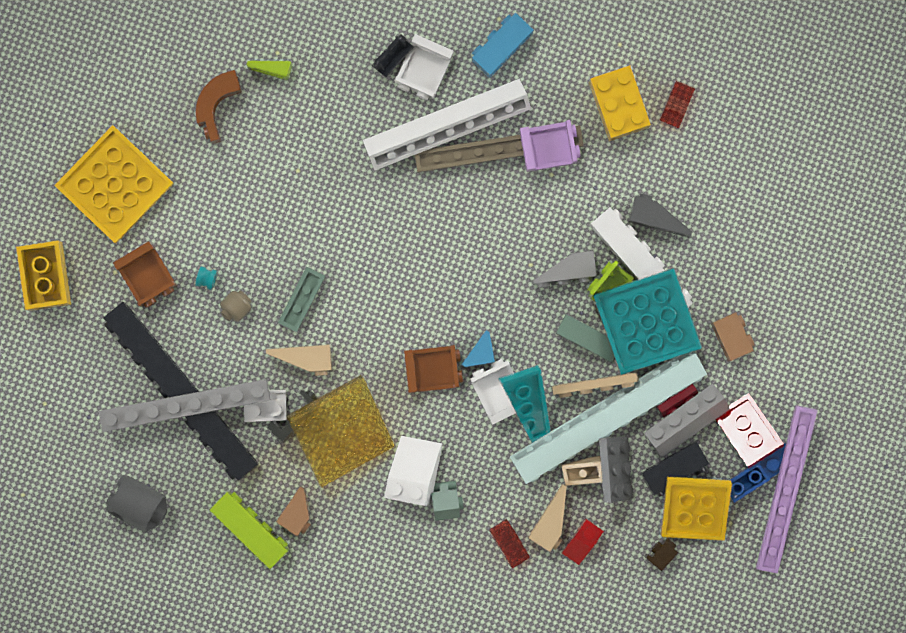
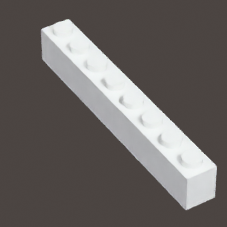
(447, 124)

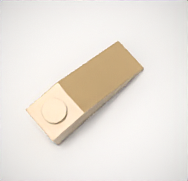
(310, 358)
(549, 526)

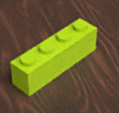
(249, 530)

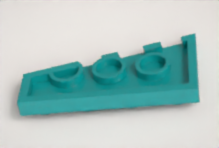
(528, 399)

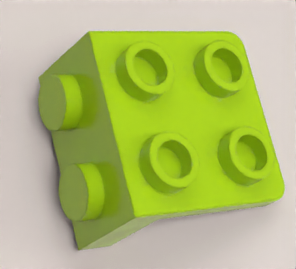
(612, 277)

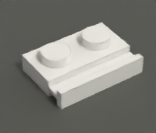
(268, 410)

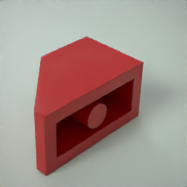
(582, 541)

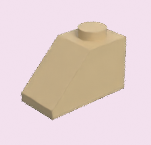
(583, 471)

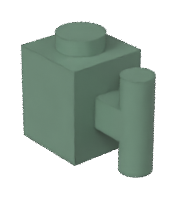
(446, 502)

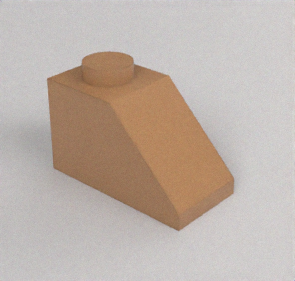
(296, 514)

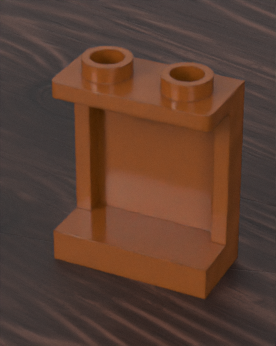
(145, 274)
(432, 369)

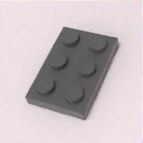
(615, 469)

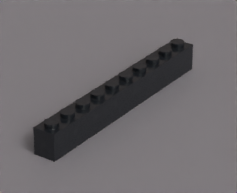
(174, 383)

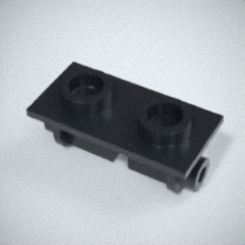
(392, 56)

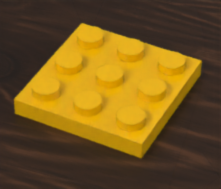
(696, 508)

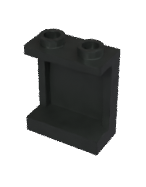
(284, 433)

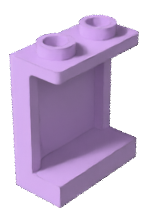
(549, 146)

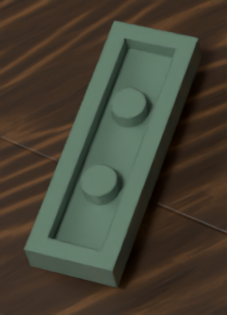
(301, 299)

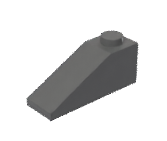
(653, 215)

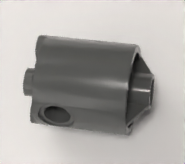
(137, 504)

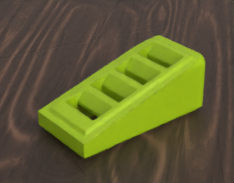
(277, 69)

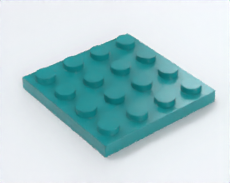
(647, 321)

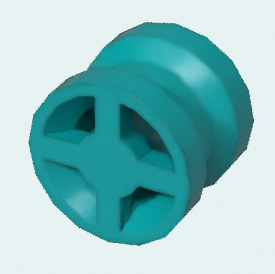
(206, 278)

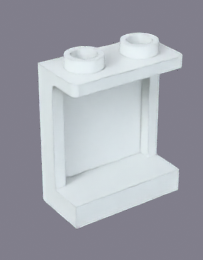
(424, 68)
(491, 391)

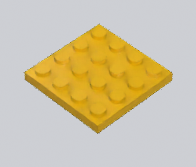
(114, 184)

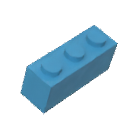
(501, 44)

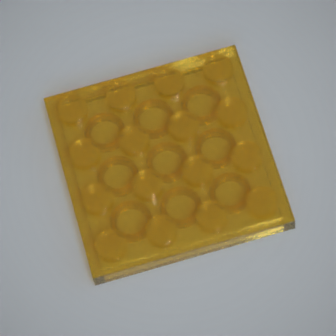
(340, 431)

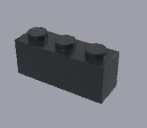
(680, 464)

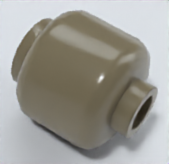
(235, 306)

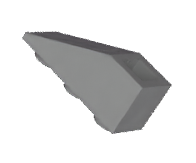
(573, 267)

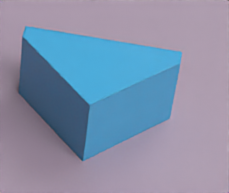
(481, 353)

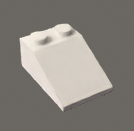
(413, 471)

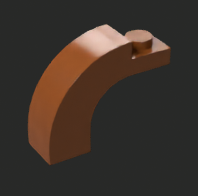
(213, 93)

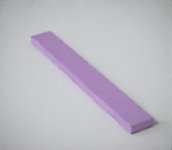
(786, 489)

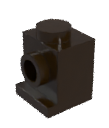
(662, 554)

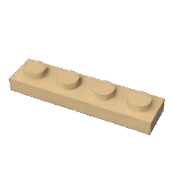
(586, 386)

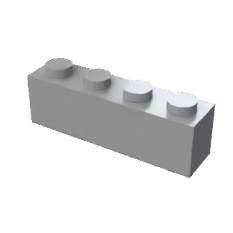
(687, 420)

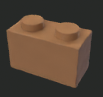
(733, 336)

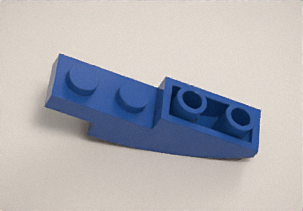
(757, 475)

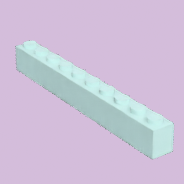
(607, 416)

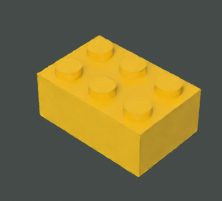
(619, 103)
(43, 275)

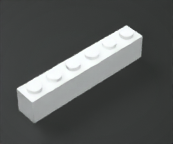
(627, 247)

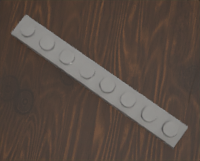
(184, 405)

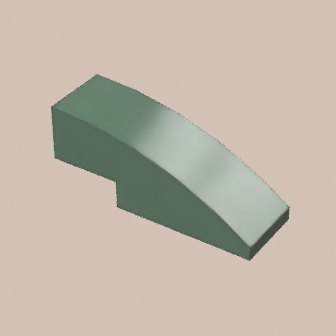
(586, 337)

